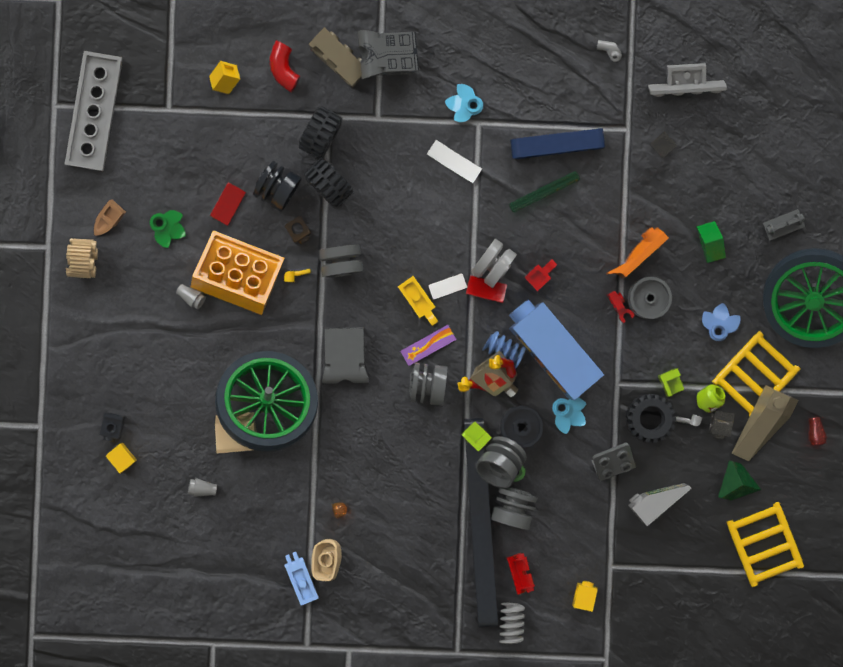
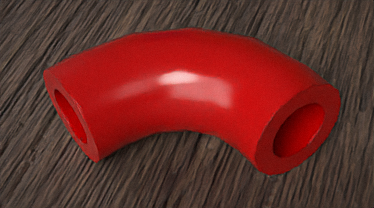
(280, 66)

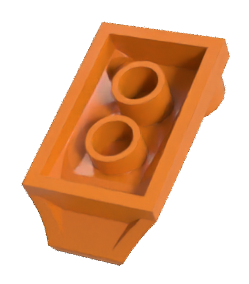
(651, 241)

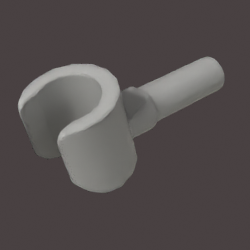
(695, 420)

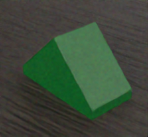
(711, 241)

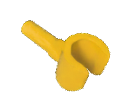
(290, 275)

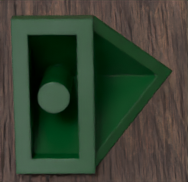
(737, 482)

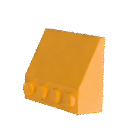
(237, 272)

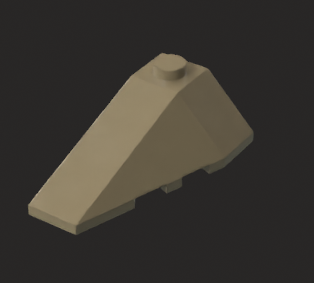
(765, 420)

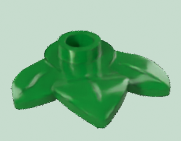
(170, 229)

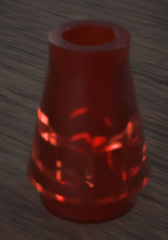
(816, 432)

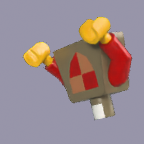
(492, 376)

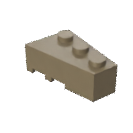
(337, 56)

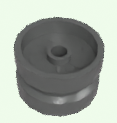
(341, 262)
(659, 292)

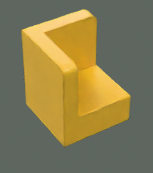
(224, 77)
(121, 458)

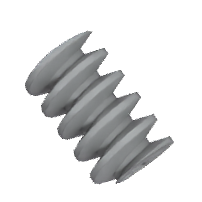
(512, 623)

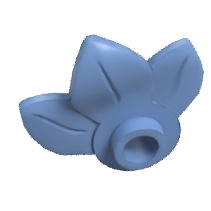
(720, 319)

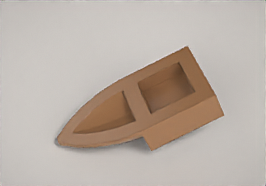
(108, 217)

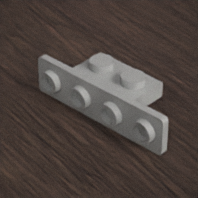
(687, 79)

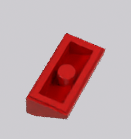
(227, 203)
(477, 288)

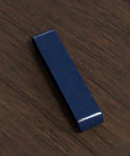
(557, 143)

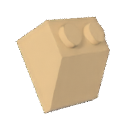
(224, 442)

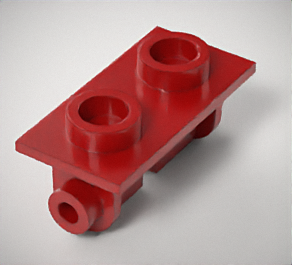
(518, 566)

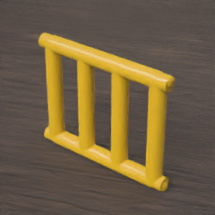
(745, 352)
(741, 543)

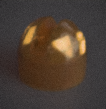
(339, 509)

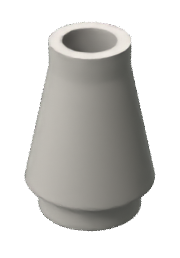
(191, 296)
(201, 488)

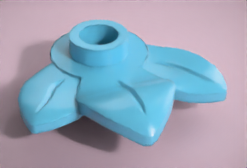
(461, 103)
(571, 415)

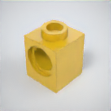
(585, 596)

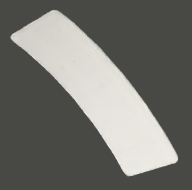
(447, 286)

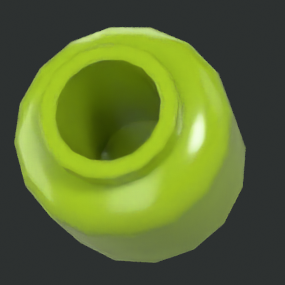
(710, 398)

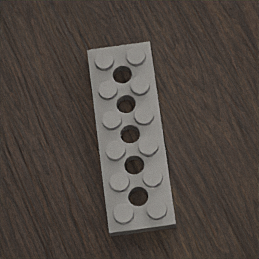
(105, 103)

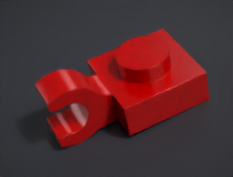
(539, 276)
(617, 301)

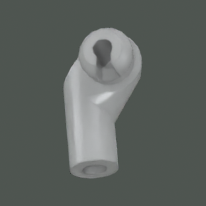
(611, 49)

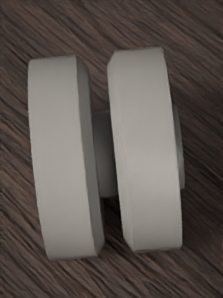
(495, 264)

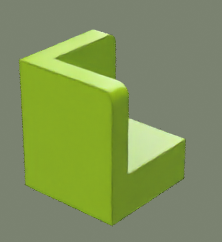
(671, 382)
(476, 436)

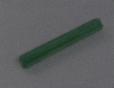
(544, 191)

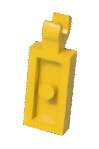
(418, 299)

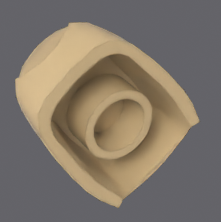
(326, 560)

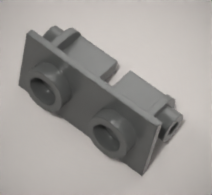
(784, 224)

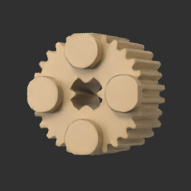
(81, 258)

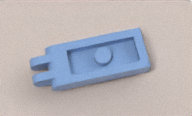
(301, 579)

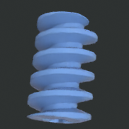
(510, 352)

